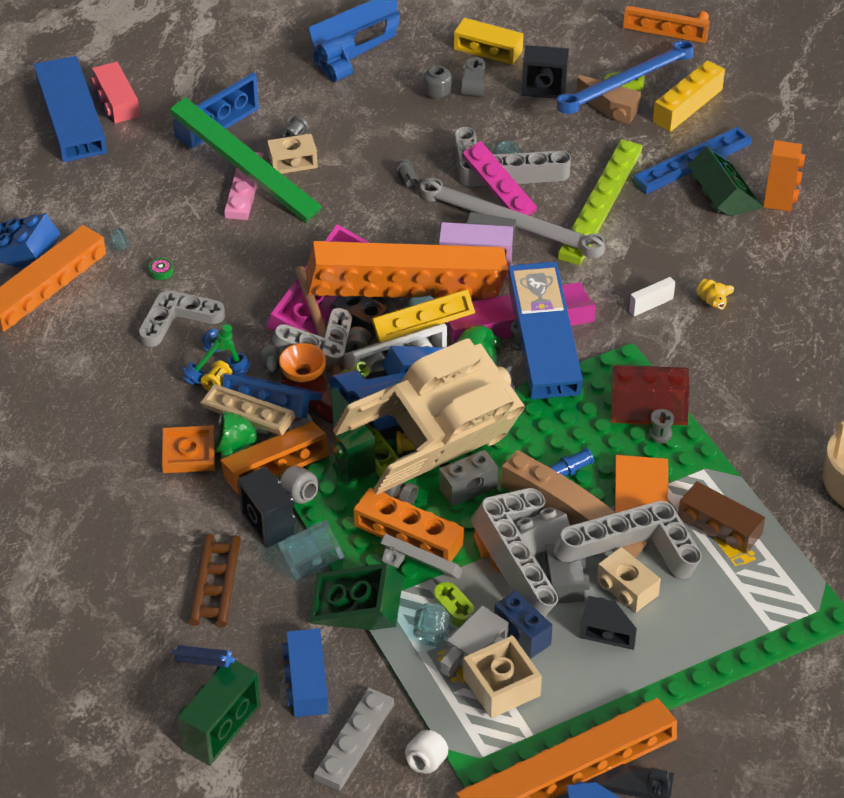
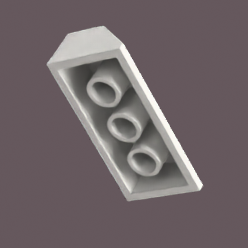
(375, 354)

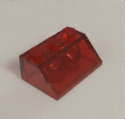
(643, 389)

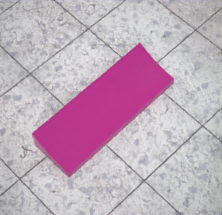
(293, 307)
(498, 313)

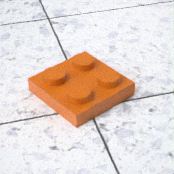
(188, 449)

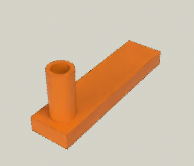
(667, 24)

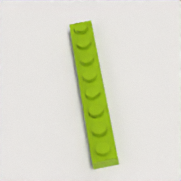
(603, 197)

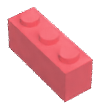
(115, 92)

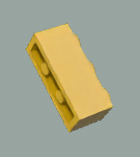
(488, 41)

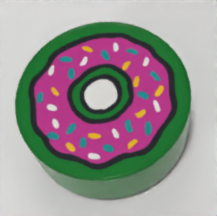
(161, 269)

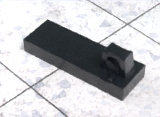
(636, 781)

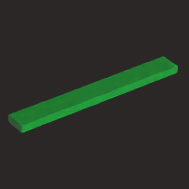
(245, 159)

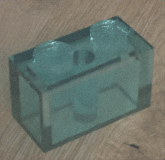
(311, 550)

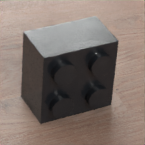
(544, 71)
(266, 506)

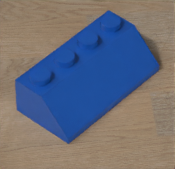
(224, 107)

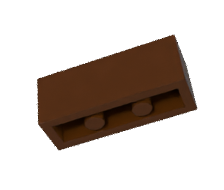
(721, 517)

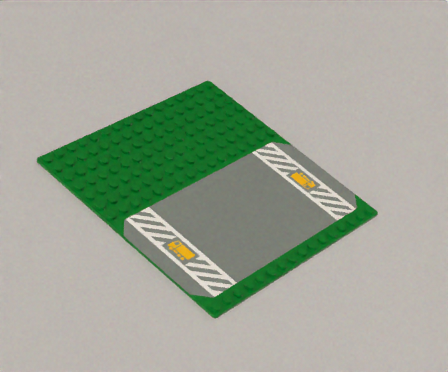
(690, 639)

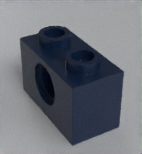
(525, 623)

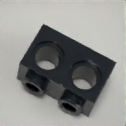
(361, 310)

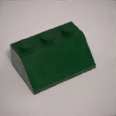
(723, 183)

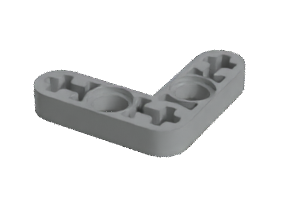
(207, 311)
(326, 343)

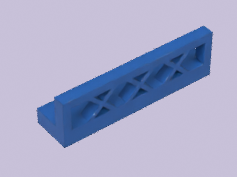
(280, 394)

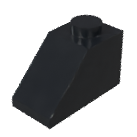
(607, 623)

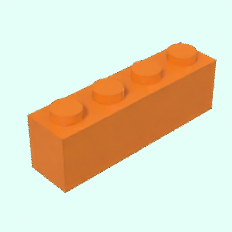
(278, 454)

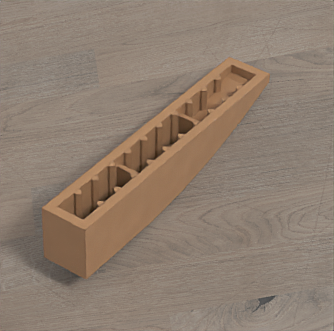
(559, 492)

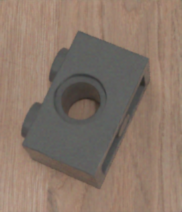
(468, 478)

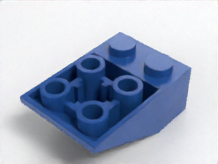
(26, 239)

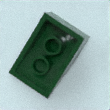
(353, 448)
(357, 597)

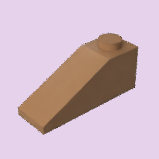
(618, 104)

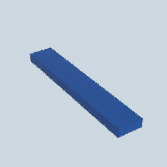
(677, 166)

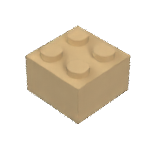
(502, 676)

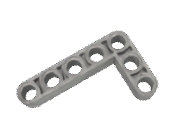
(522, 167)
(650, 521)
(496, 527)

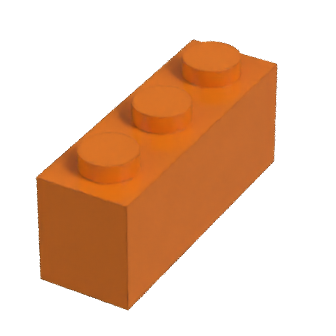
(784, 175)

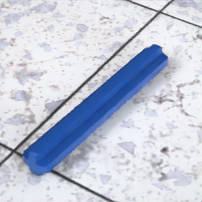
(203, 656)

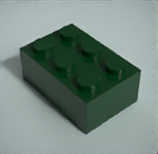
(219, 711)

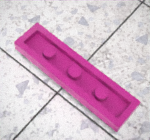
(498, 179)

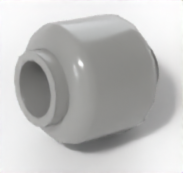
(300, 483)

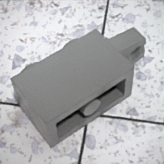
(476, 633)

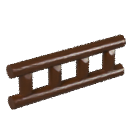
(223, 591)

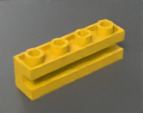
(423, 315)

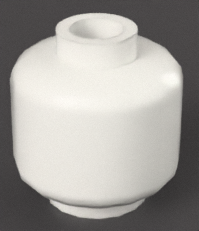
(426, 751)

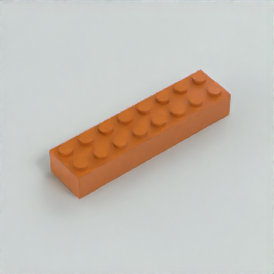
(404, 270)

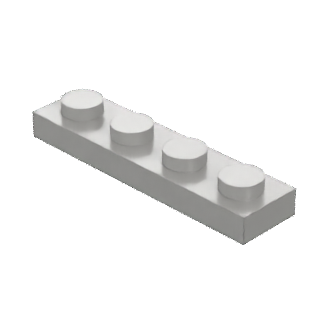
(354, 739)

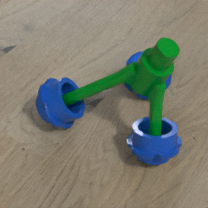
(213, 342)

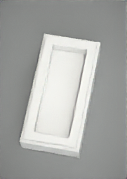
(652, 296)

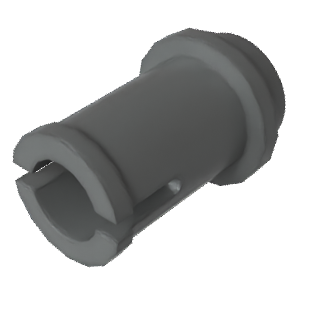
(405, 169)

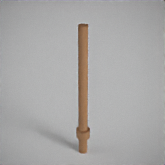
(315, 313)

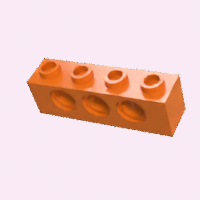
(408, 523)

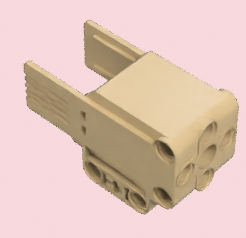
(444, 407)

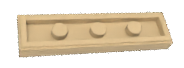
(258, 412)

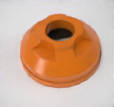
(302, 356)

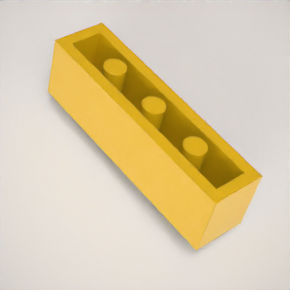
(688, 95)

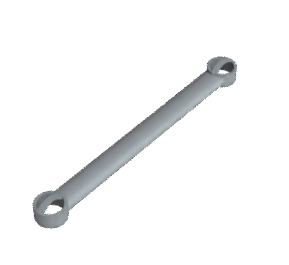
(522, 220)

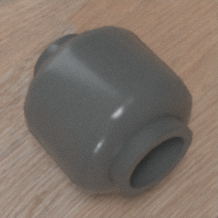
(437, 82)

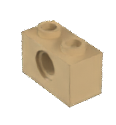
(292, 153)
(628, 580)

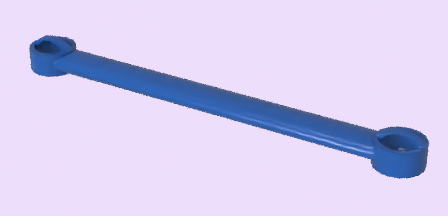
(570, 102)

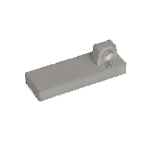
(397, 550)

